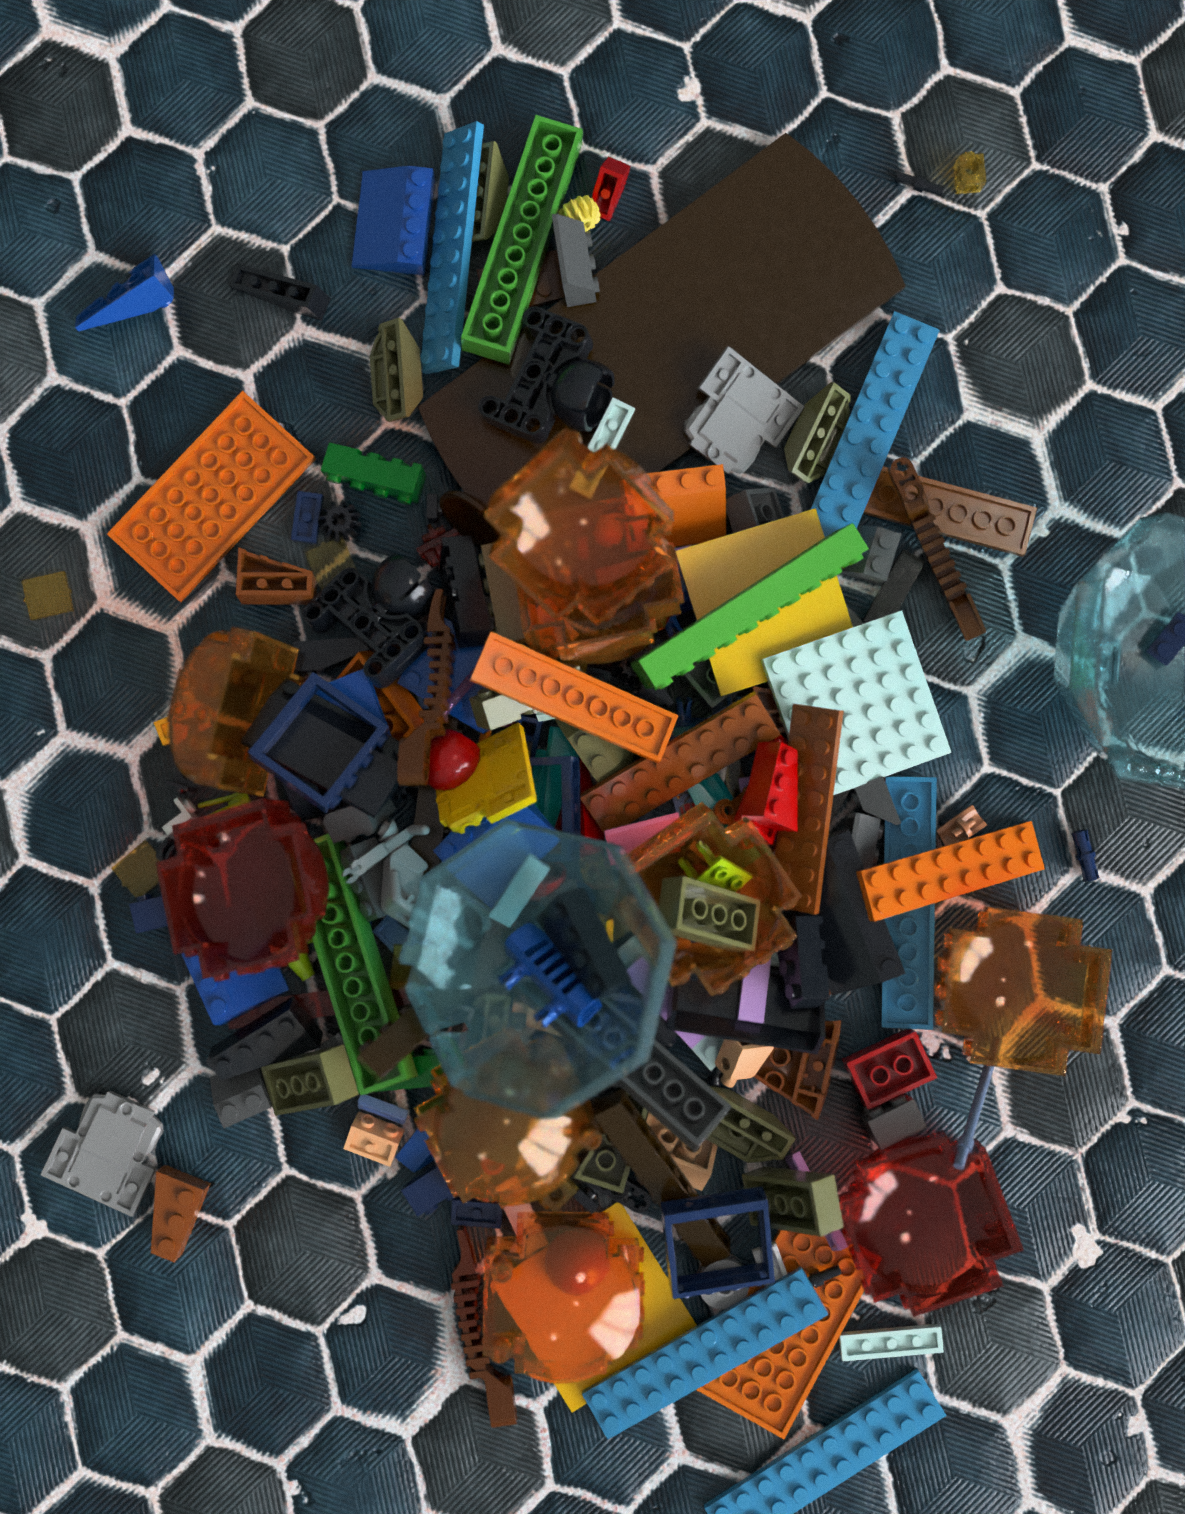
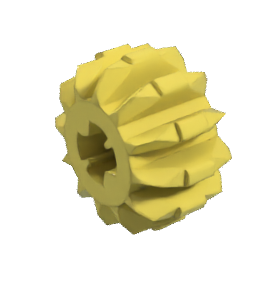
(582, 209)

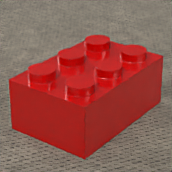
(889, 1068)

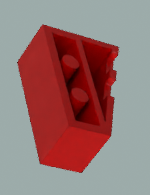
(773, 787)

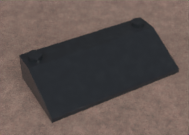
(322, 746)
(855, 949)
(696, 1012)

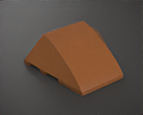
(802, 1075)

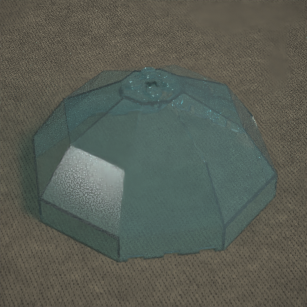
(1114, 688)
(459, 953)

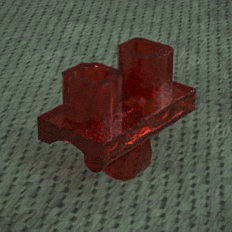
(429, 550)

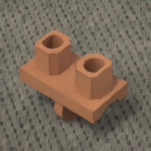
(961, 826)

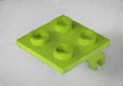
(720, 871)

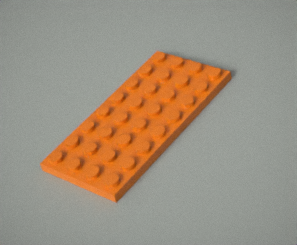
(211, 496)
(777, 1381)

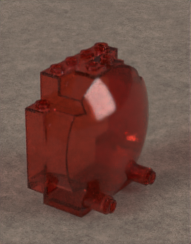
(244, 889)
(926, 1224)

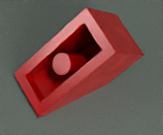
(610, 186)

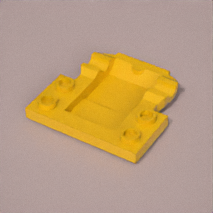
(496, 788)

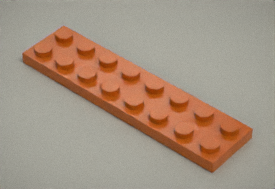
(574, 697)
(949, 871)

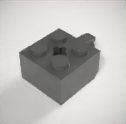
(348, 823)

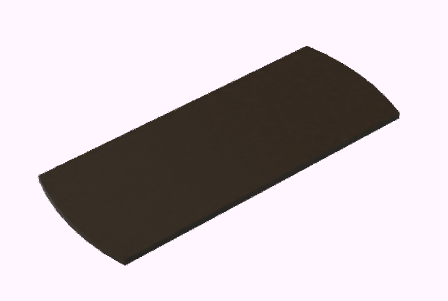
(758, 263)

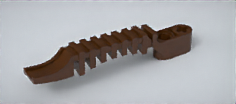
(936, 554)
(415, 749)
(498, 1386)

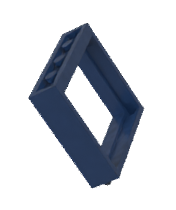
(287, 716)
(570, 789)
(715, 1206)

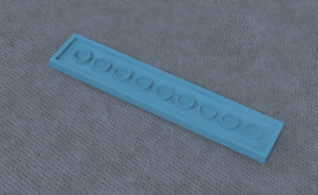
(451, 248)
(873, 422)
(909, 997)
(704, 1352)
(835, 1451)

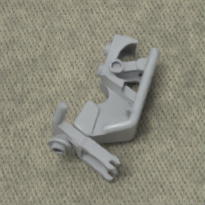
(400, 869)

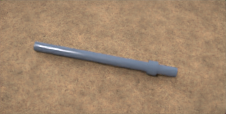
(965, 1141)

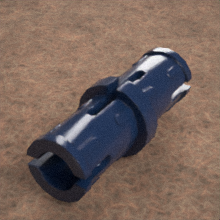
(1085, 855)

